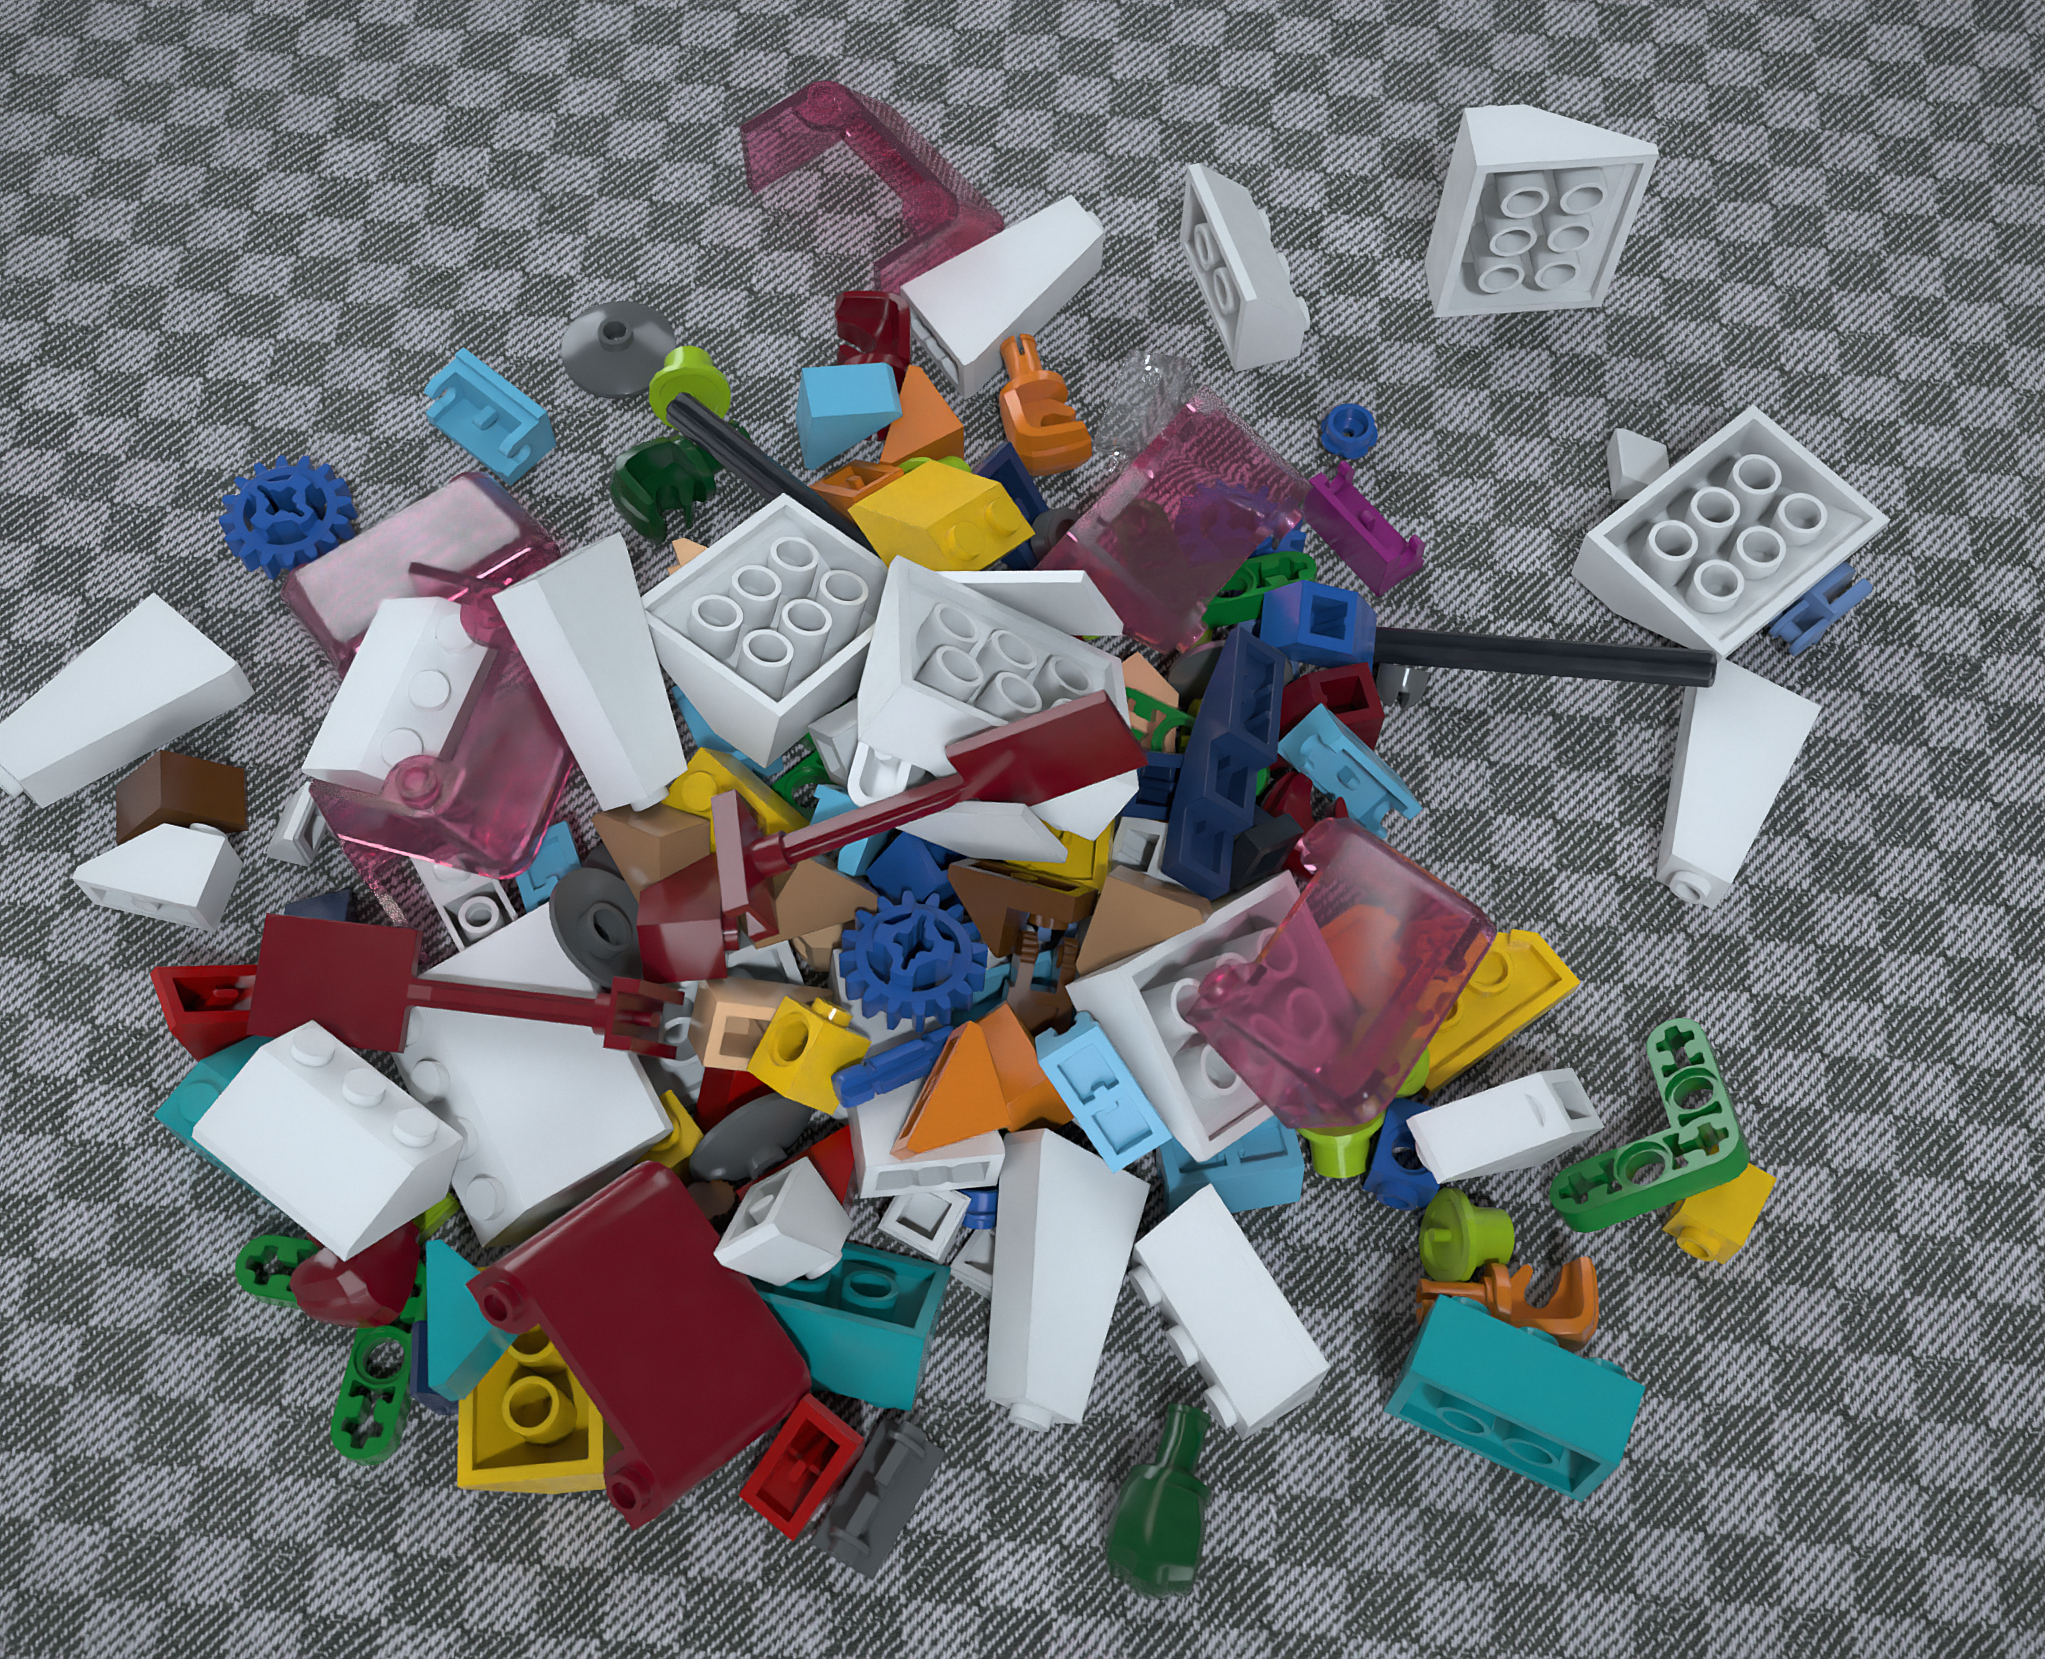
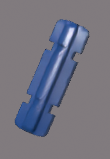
(889, 1069)

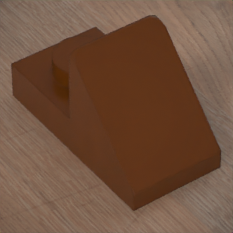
(1003, 895)

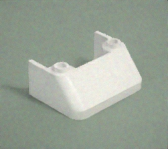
(992, 828)

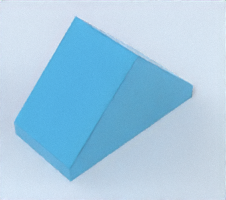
(843, 408)

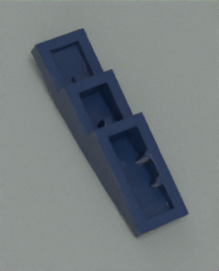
(1219, 772)

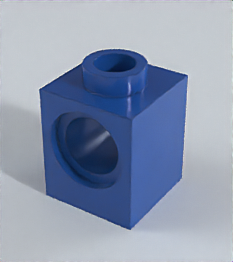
(1385, 1177)

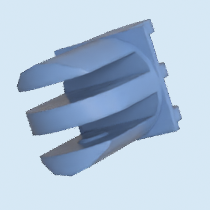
(1811, 613)

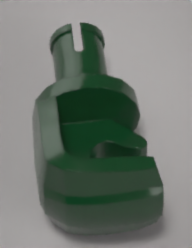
(663, 477)
(1160, 1514)

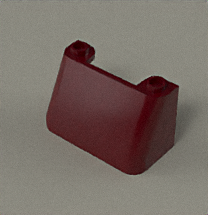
(653, 1332)

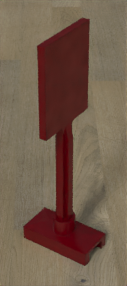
(1010, 764)
(365, 983)

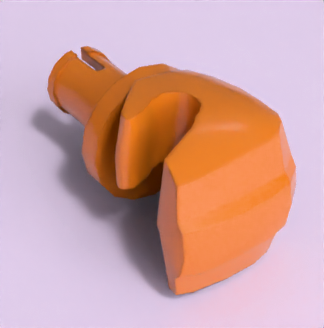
(1036, 413)
(1568, 1315)

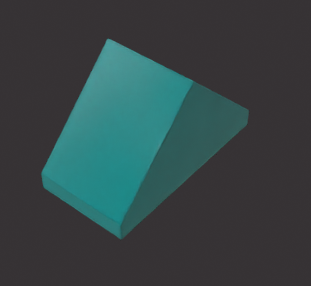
(459, 1337)

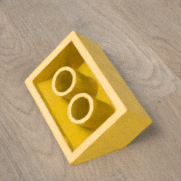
(532, 1425)

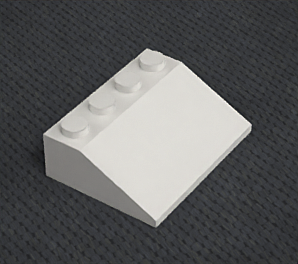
(1533, 212)
(1726, 537)
(769, 626)
(965, 664)
(1144, 1010)
(535, 1100)

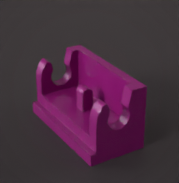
(1360, 532)

